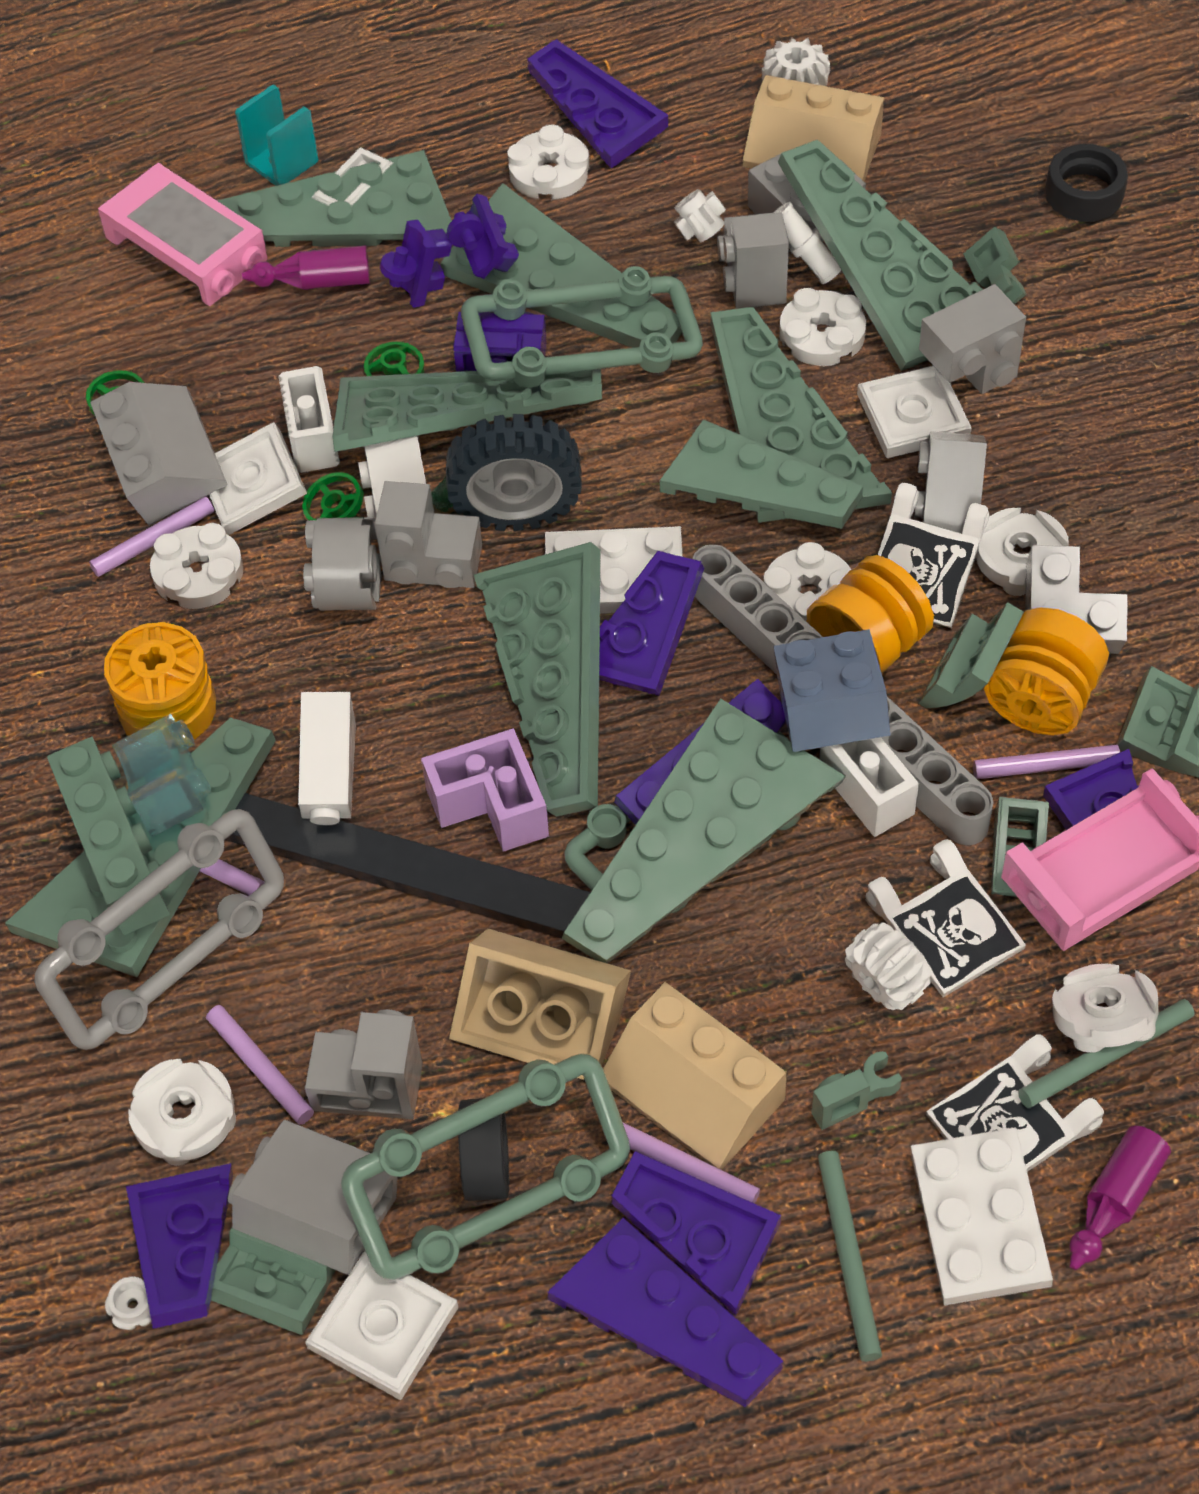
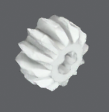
(797, 62)
(888, 966)

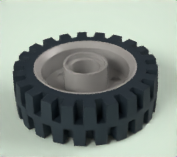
(513, 472)

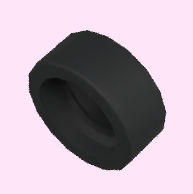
(1080, 204)
(484, 1158)

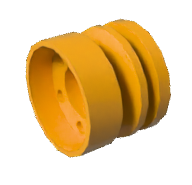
(876, 598)
(1047, 671)
(160, 673)

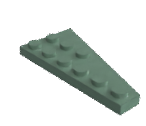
(397, 196)
(557, 259)
(884, 259)
(412, 405)
(780, 410)
(549, 655)
(229, 763)
(710, 814)

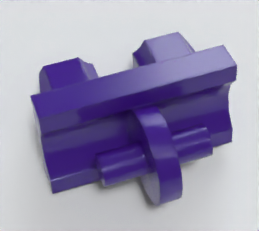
(482, 238)
(413, 263)

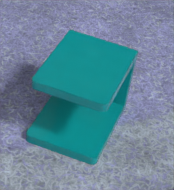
(270, 137)

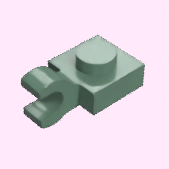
(991, 264)
(847, 1095)

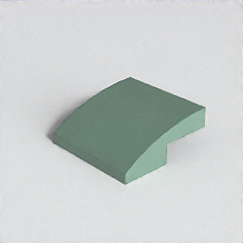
(971, 658)
(1164, 723)
(270, 1282)

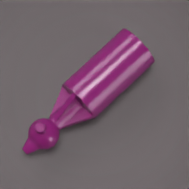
(315, 269)
(1119, 1190)

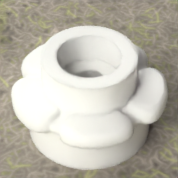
(118, 1299)

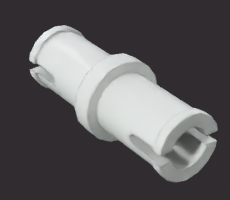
(807, 244)

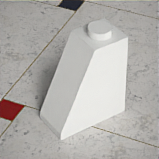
(326, 756)

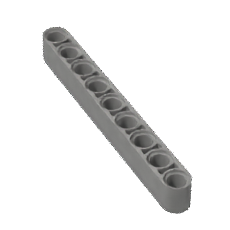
(765, 620)

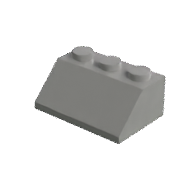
(158, 447)

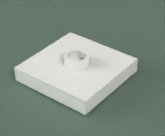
(909, 407)
(258, 479)
(382, 1327)

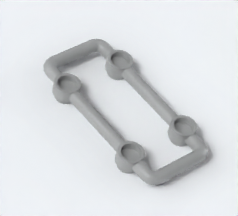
(84, 941)

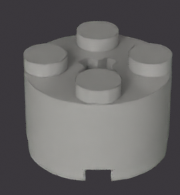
(343, 565)

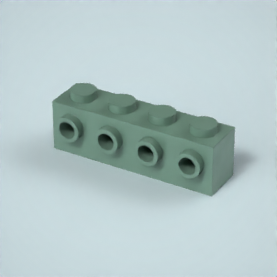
(104, 826)

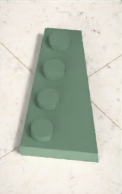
(744, 471)

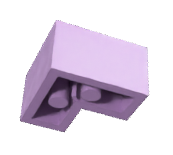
(489, 779)

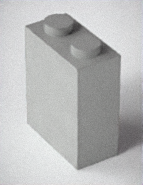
(297, 1196)

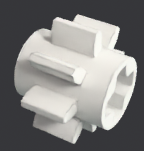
(699, 215)

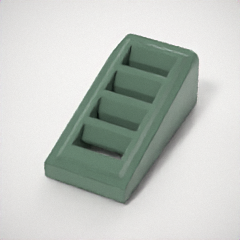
(1017, 811)

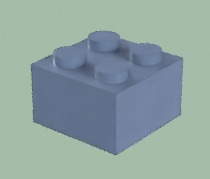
(832, 690)

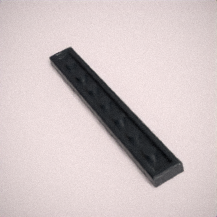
(415, 868)

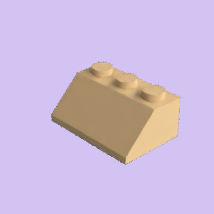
(800, 112)
(536, 1000)
(694, 1077)

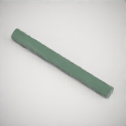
(1091, 1062)
(849, 1256)

